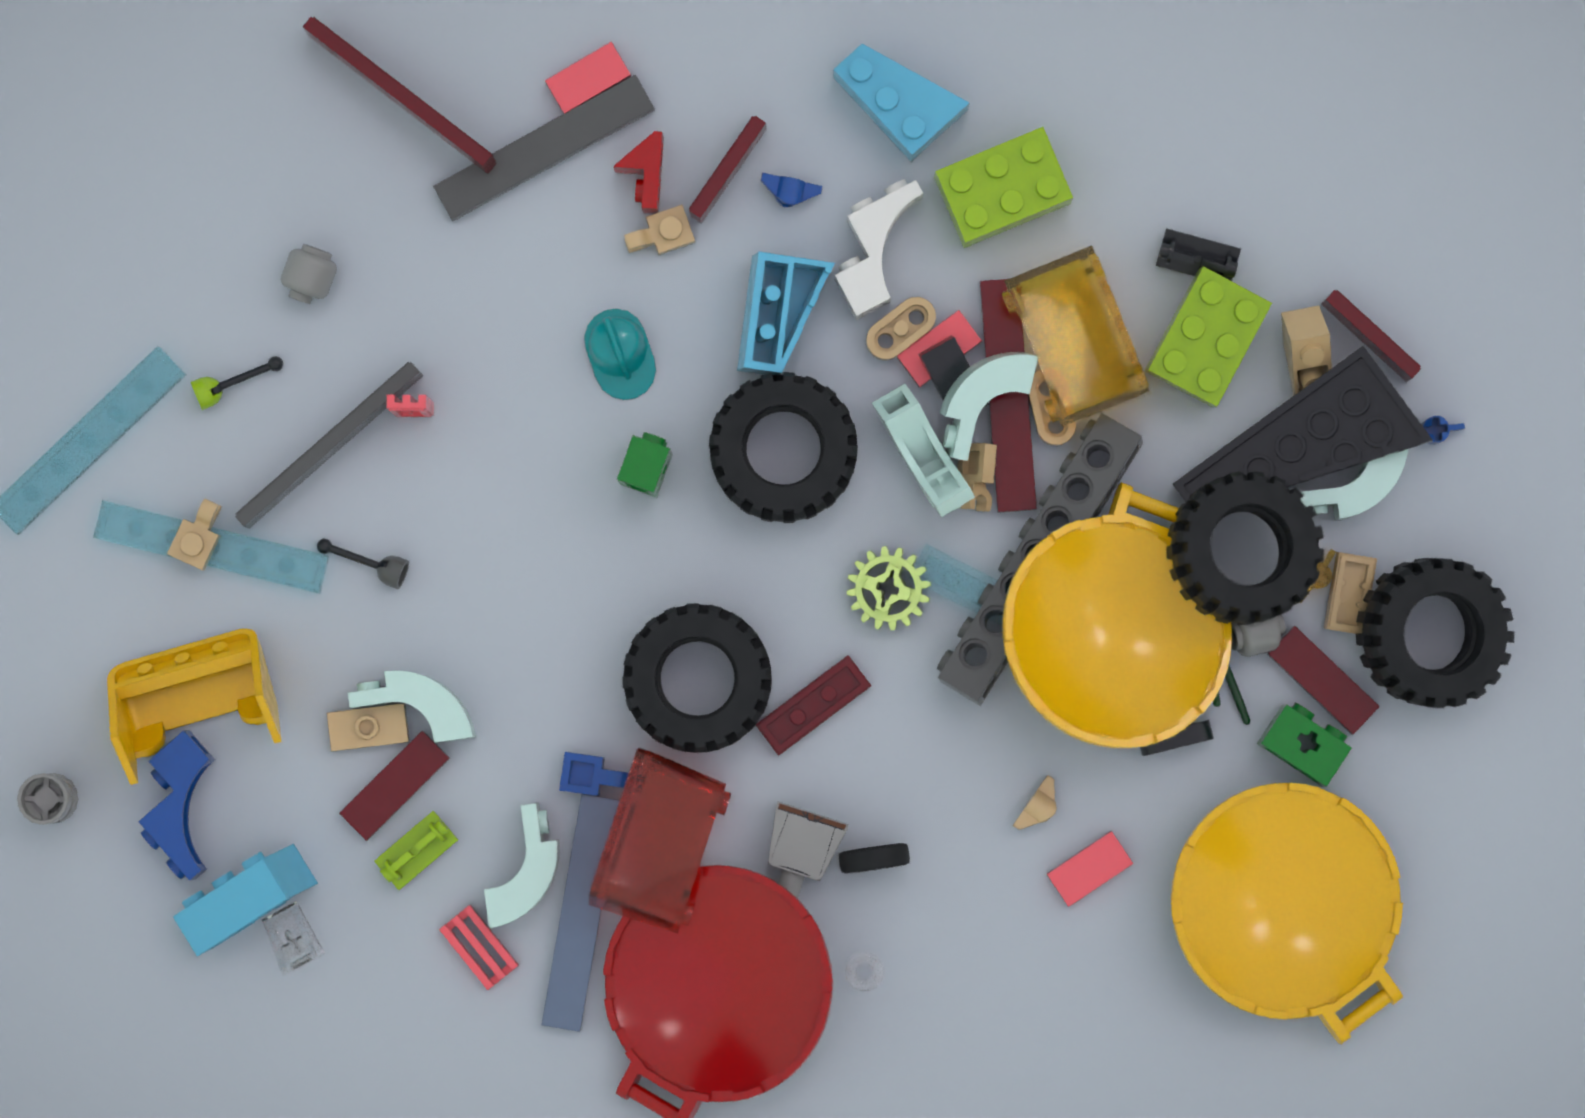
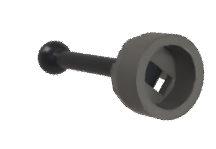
(390, 569)

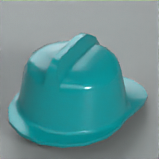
(620, 354)

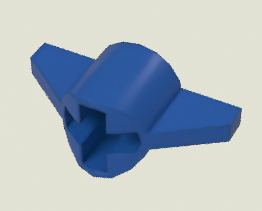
(789, 190)
(1439, 428)

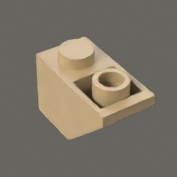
(1306, 346)

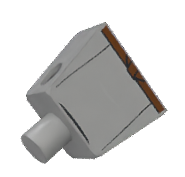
(802, 845)

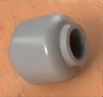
(308, 273)
(1257, 637)

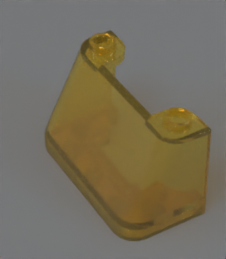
(1077, 336)

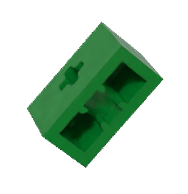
(645, 464)
(1282, 741)

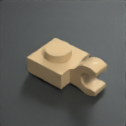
(666, 231)
(977, 473)
(196, 541)

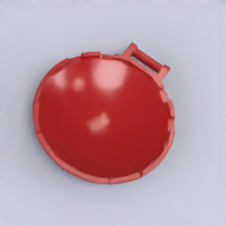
(724, 1000)

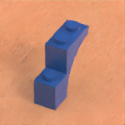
(167, 824)

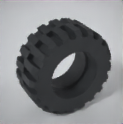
(783, 394)
(1294, 534)
(1483, 639)
(644, 668)

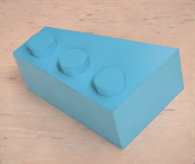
(899, 100)
(776, 309)
(243, 898)

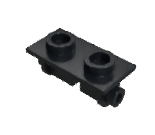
(1189, 253)

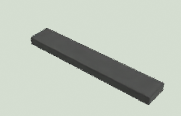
(545, 147)
(327, 446)

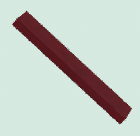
(399, 94)
(1009, 410)

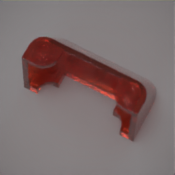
(657, 842)

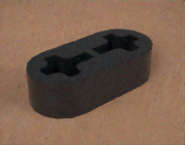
(1193, 734)

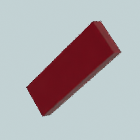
(727, 168)
(1371, 335)
(1323, 680)
(813, 705)
(394, 785)

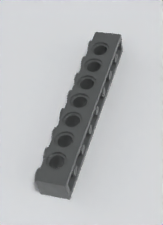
(1102, 435)

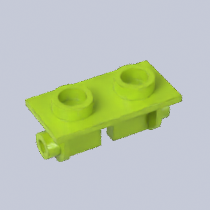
(415, 850)

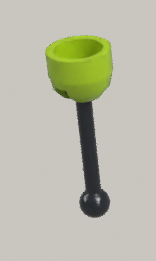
(210, 390)

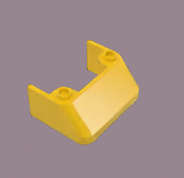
(185, 688)

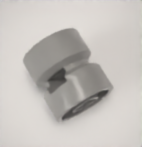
(47, 798)

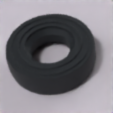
(874, 858)

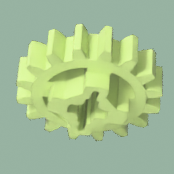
(872, 583)

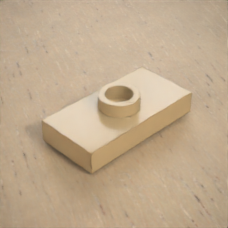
(1350, 582)
(368, 727)

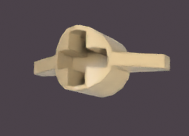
(1039, 807)

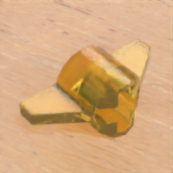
(1325, 573)

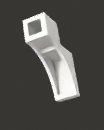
(871, 222)

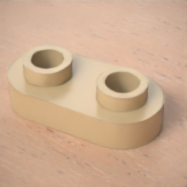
(900, 328)
(1042, 417)

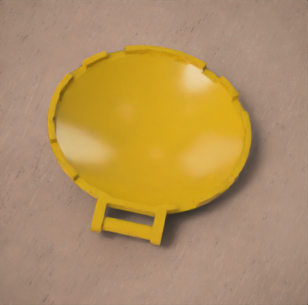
(1107, 635)
(1289, 905)

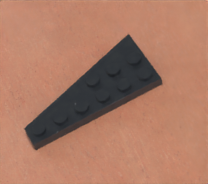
(1325, 428)

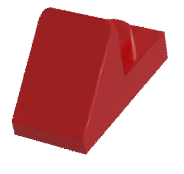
(646, 161)

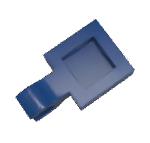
(586, 774)

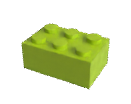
(1003, 187)
(1208, 337)

